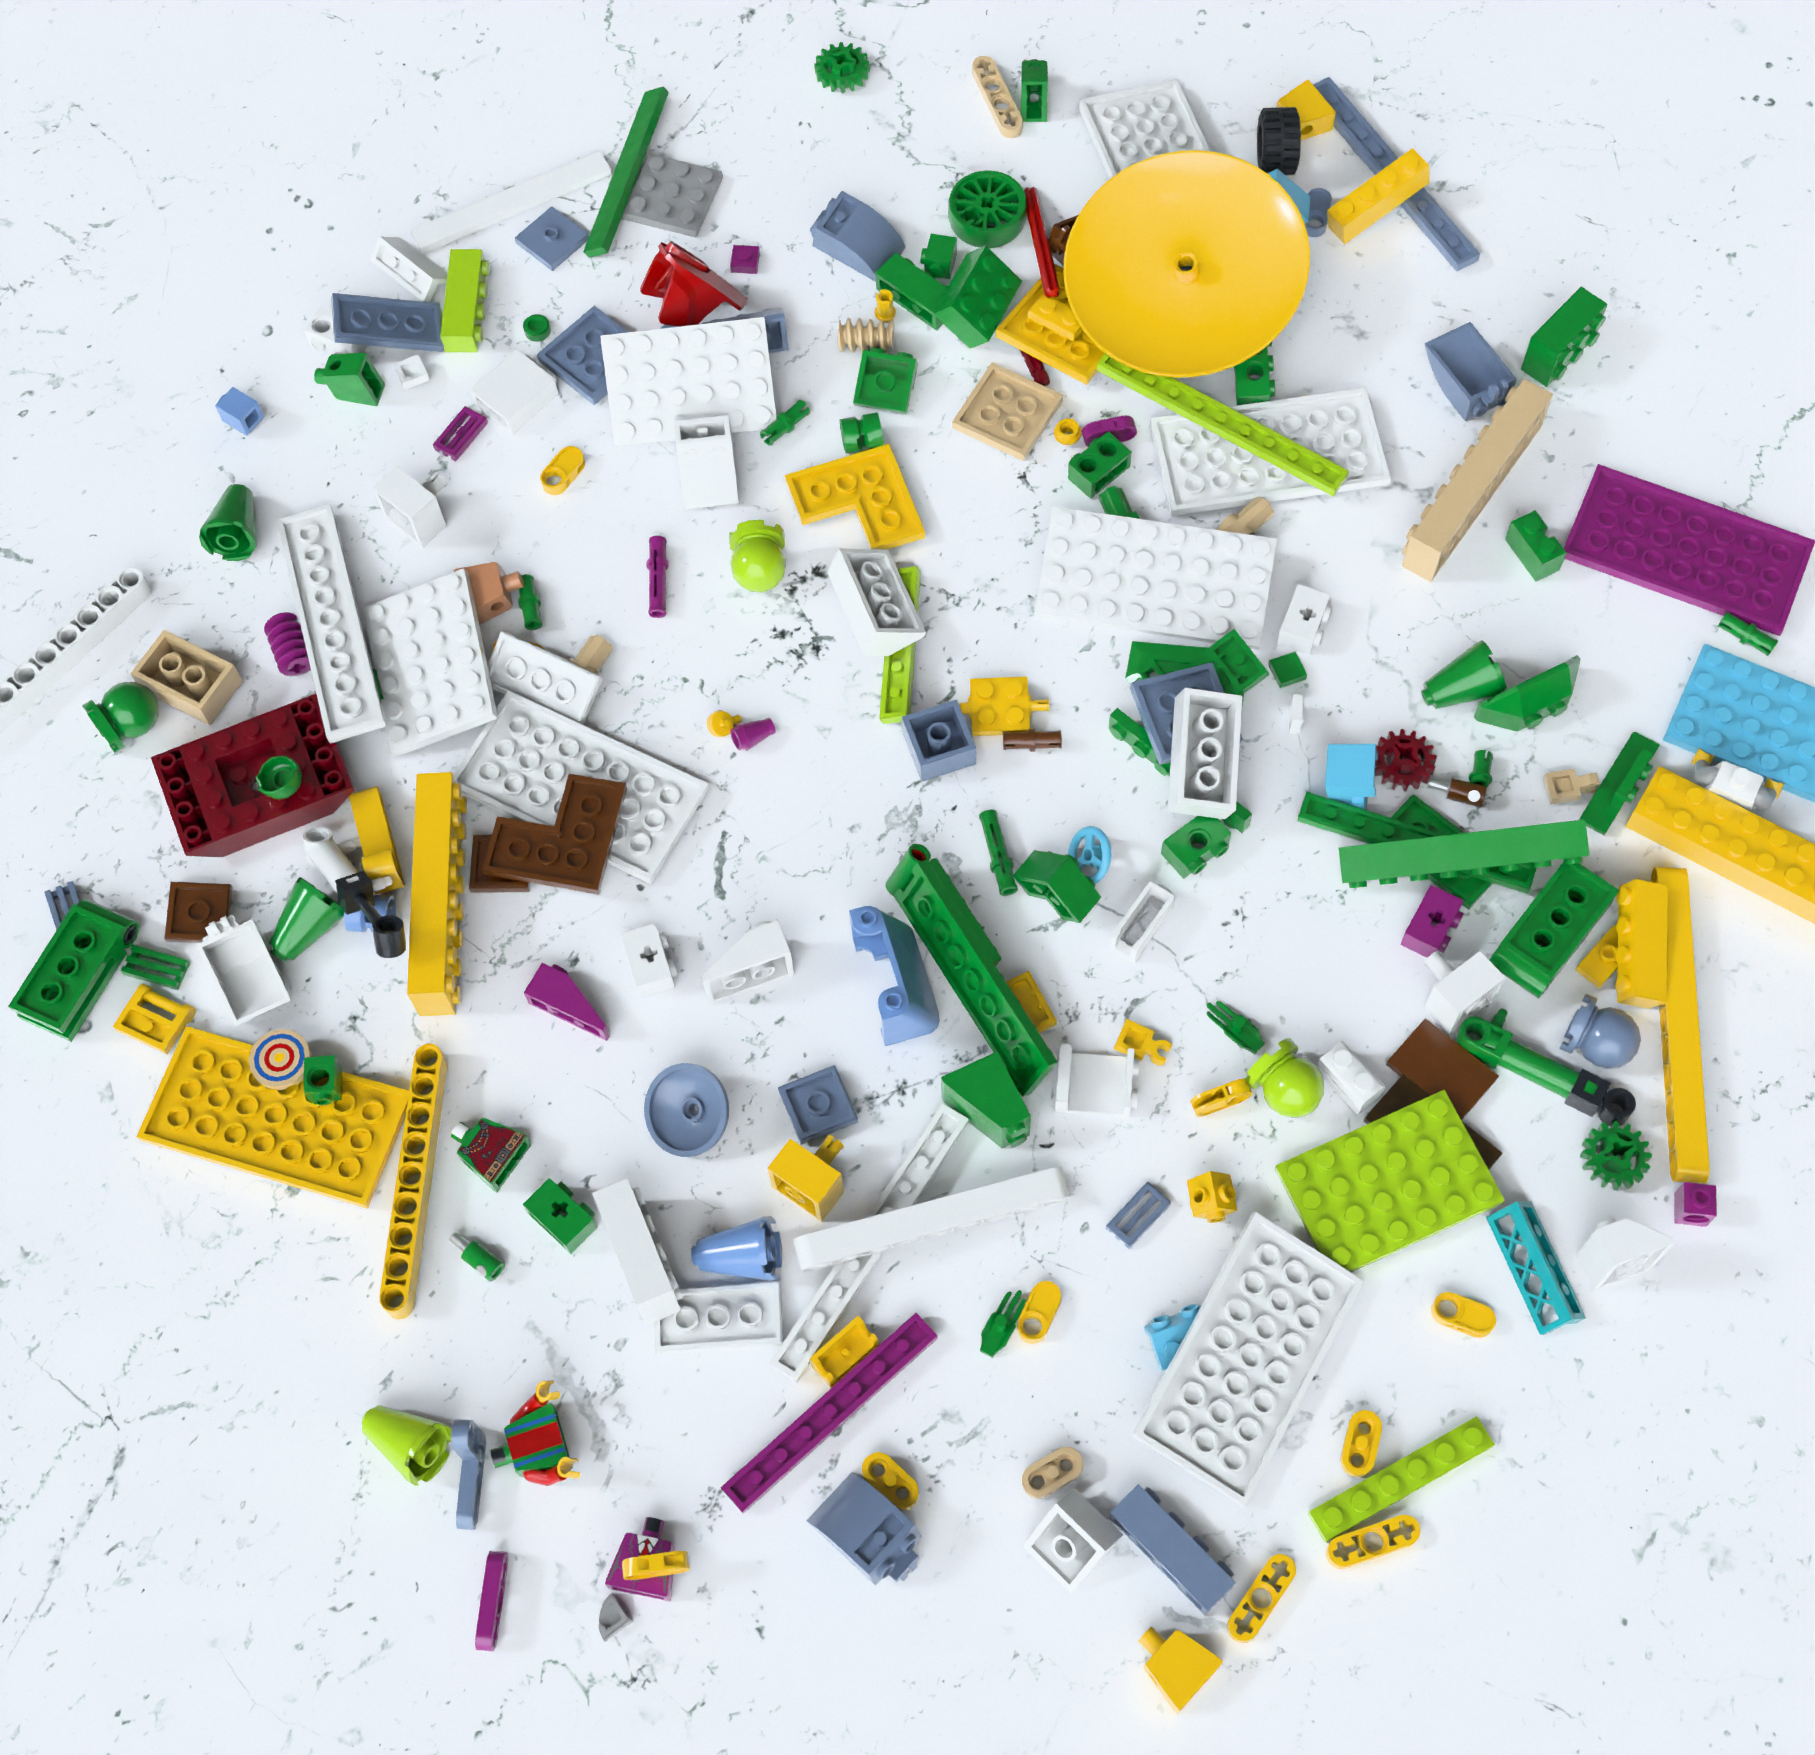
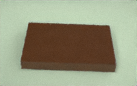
(1442, 1064)

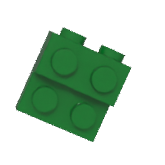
(885, 380)

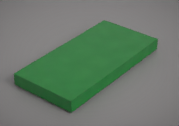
(1422, 815)

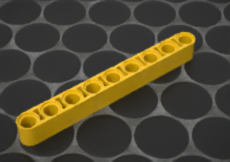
(413, 1193)

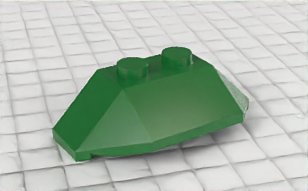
(1531, 700)

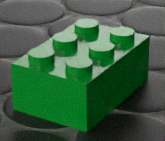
(977, 297)
(1564, 337)

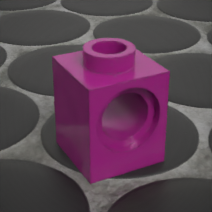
(1695, 1204)

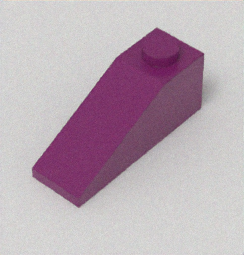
(559, 996)

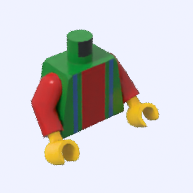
(537, 1441)

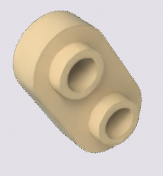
(1051, 1472)

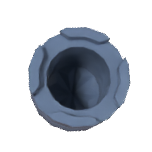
(1604, 1035)

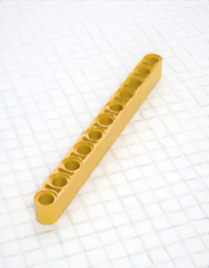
(1682, 1038)

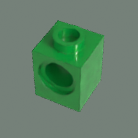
(318, 1068)

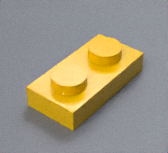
(1055, 317)

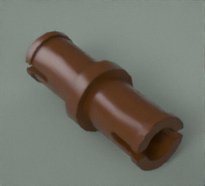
(1032, 740)

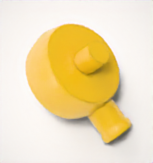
(721, 722)

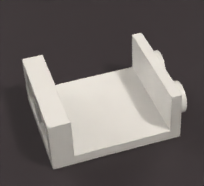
(1095, 1083)

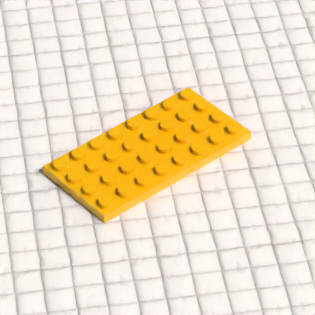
(223, 1115)

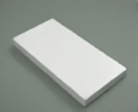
(542, 677)
(722, 1319)

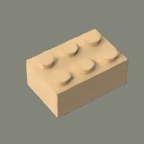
(187, 677)

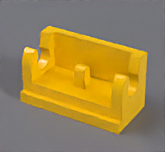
(844, 1352)

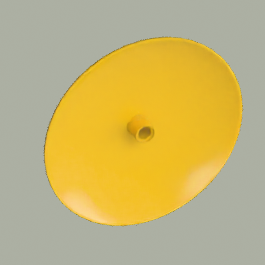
(1174, 213)

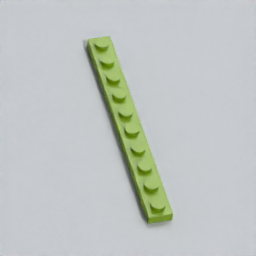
(1230, 425)

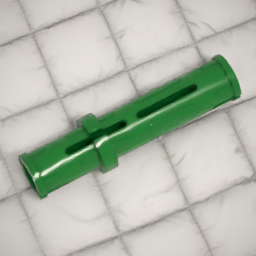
(1005, 881)

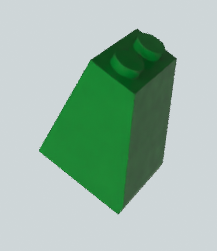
(989, 1100)

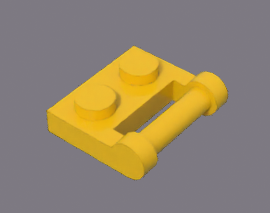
(150, 1027)

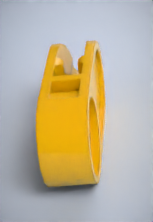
(567, 466)
(1221, 1097)
(1042, 1306)
(1470, 1317)
(655, 1565)

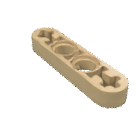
(998, 96)

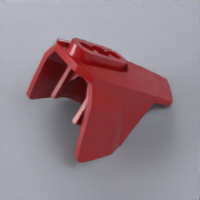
(687, 287)

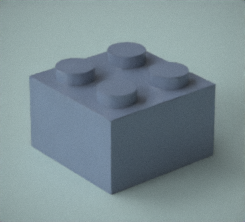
(939, 740)

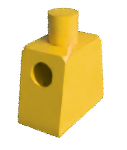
(1314, 111)
(1178, 1666)

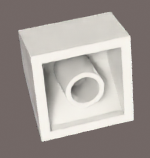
(1072, 1540)

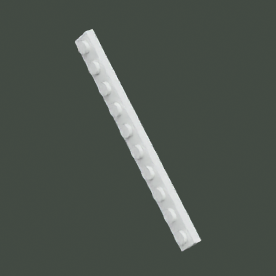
(848, 1276)

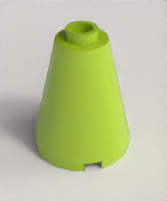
(408, 1442)

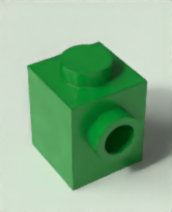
(939, 256)

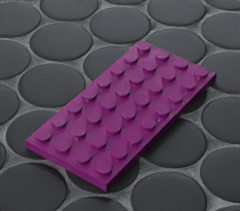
(1688, 549)

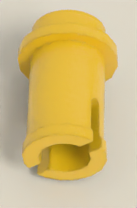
(885, 308)

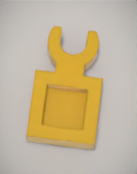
(1140, 1039)

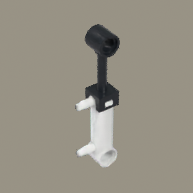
(354, 888)

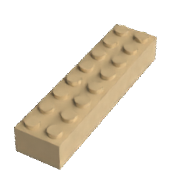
(1475, 480)

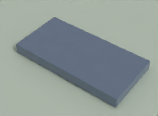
(386, 322)

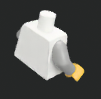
(1735, 783)

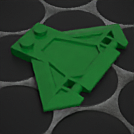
(1231, 657)

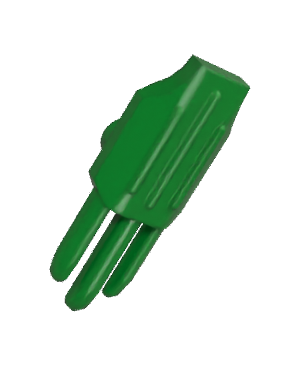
(1237, 1029)
(999, 1326)

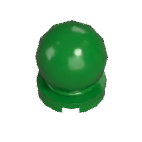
(125, 712)

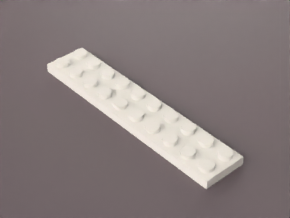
(330, 624)

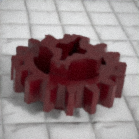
(1403, 758)

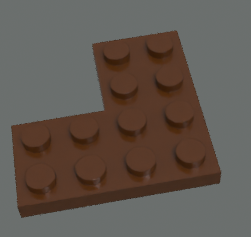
(570, 852)

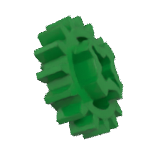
(841, 67)
(1612, 1168)

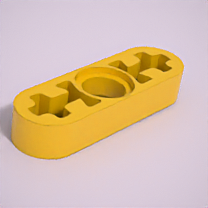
(1392, 1525)
(1282, 1583)

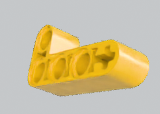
(376, 838)

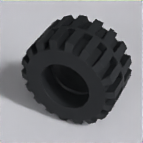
(1279, 140)

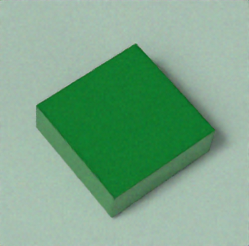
(1287, 669)

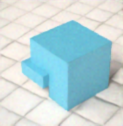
(1351, 773)

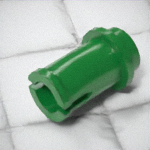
(1481, 768)

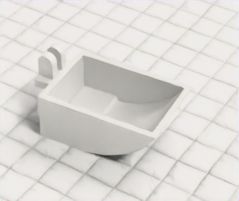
(242, 968)

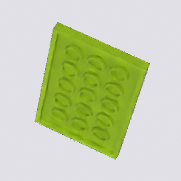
(1389, 1183)

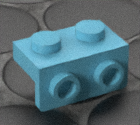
(1168, 1333)

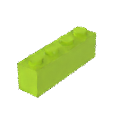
(464, 300)

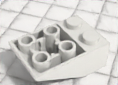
(706, 462)

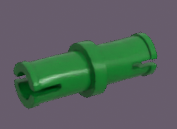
(785, 422)
(529, 604)
(1747, 633)

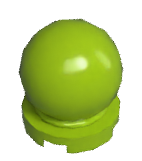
(757, 555)
(1289, 1082)

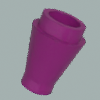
(751, 733)

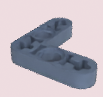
(470, 1446)

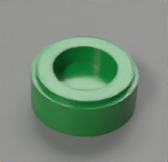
(536, 327)

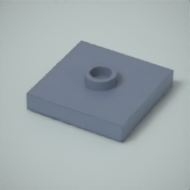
(551, 238)
(817, 1104)

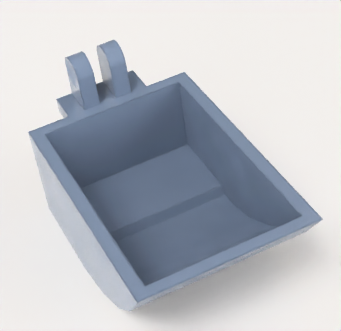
(855, 235)
(1469, 371)
(868, 1530)

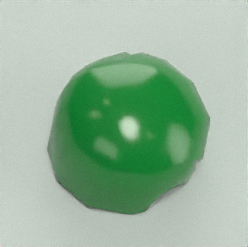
(279, 777)

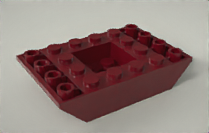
(213, 779)

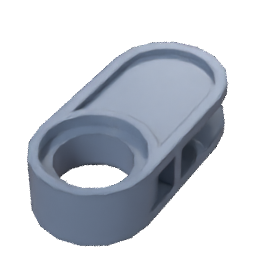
(1319, 204)

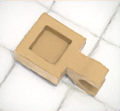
(1567, 787)

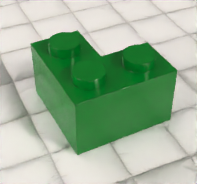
(1059, 882)

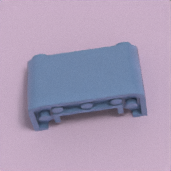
(910, 1007)

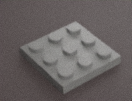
(672, 195)

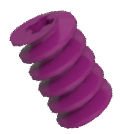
(287, 644)

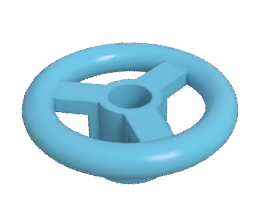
(1093, 854)

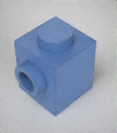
(239, 411)

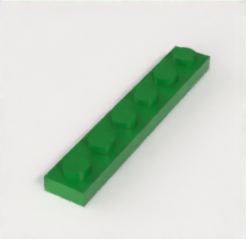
(1127, 730)

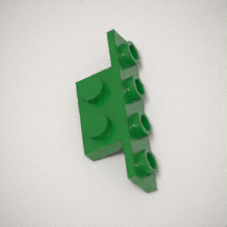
(1620, 783)

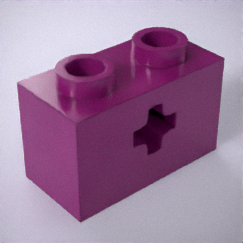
(1435, 907)

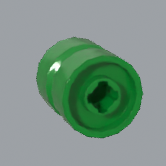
(861, 433)

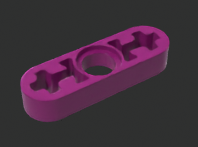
(491, 1601)

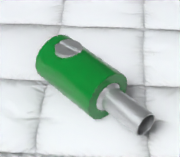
(478, 1257)

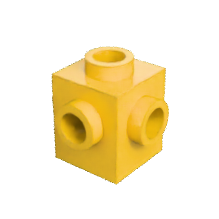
(1212, 1196)

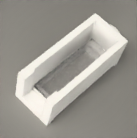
(1142, 920)

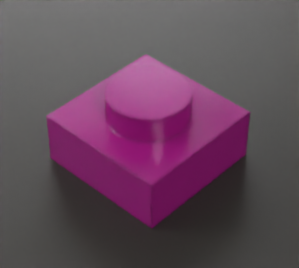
(745, 259)

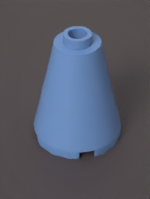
(741, 1251)

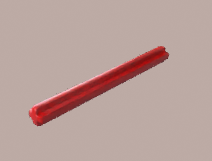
(1041, 243)

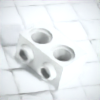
(321, 336)

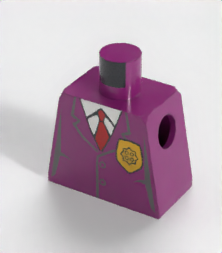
(640, 1545)

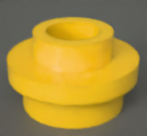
(1067, 425)

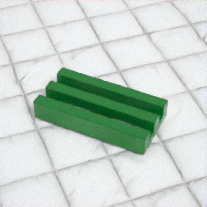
(133, 960)

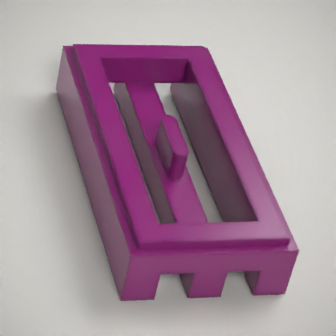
(464, 436)

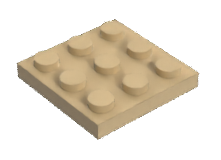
(1007, 411)

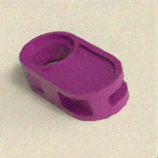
(1120, 427)

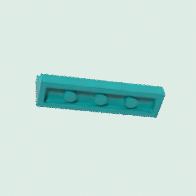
(1546, 1265)

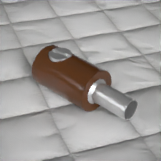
(1460, 791)

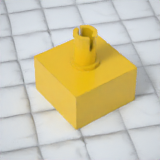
(808, 1177)

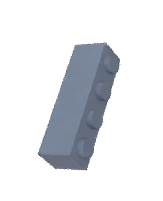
(1172, 1549)

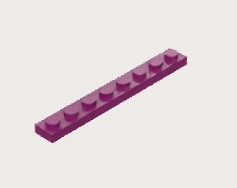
(829, 1413)

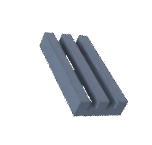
(61, 892)
(1121, 1234)

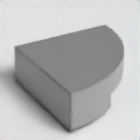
(612, 1617)

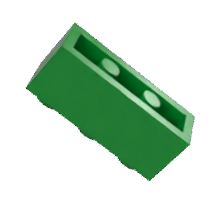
(911, 288)

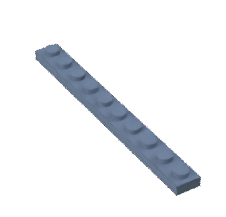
(1377, 156)

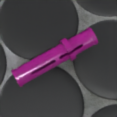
(657, 566)

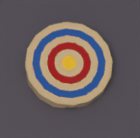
(279, 1059)

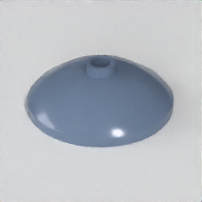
(671, 1111)

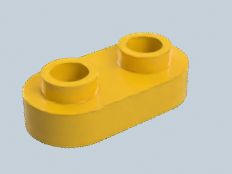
(1361, 1444)
(891, 1481)

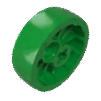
(987, 208)

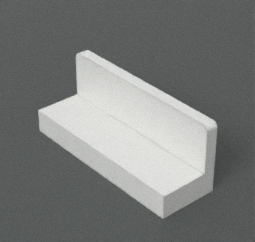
(408, 267)

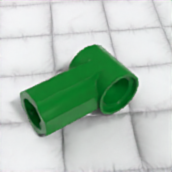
(1115, 503)

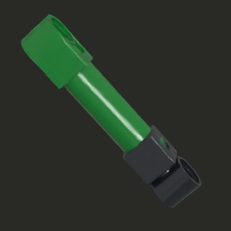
(1580, 1089)

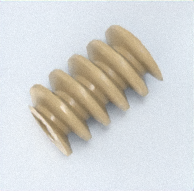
(865, 335)

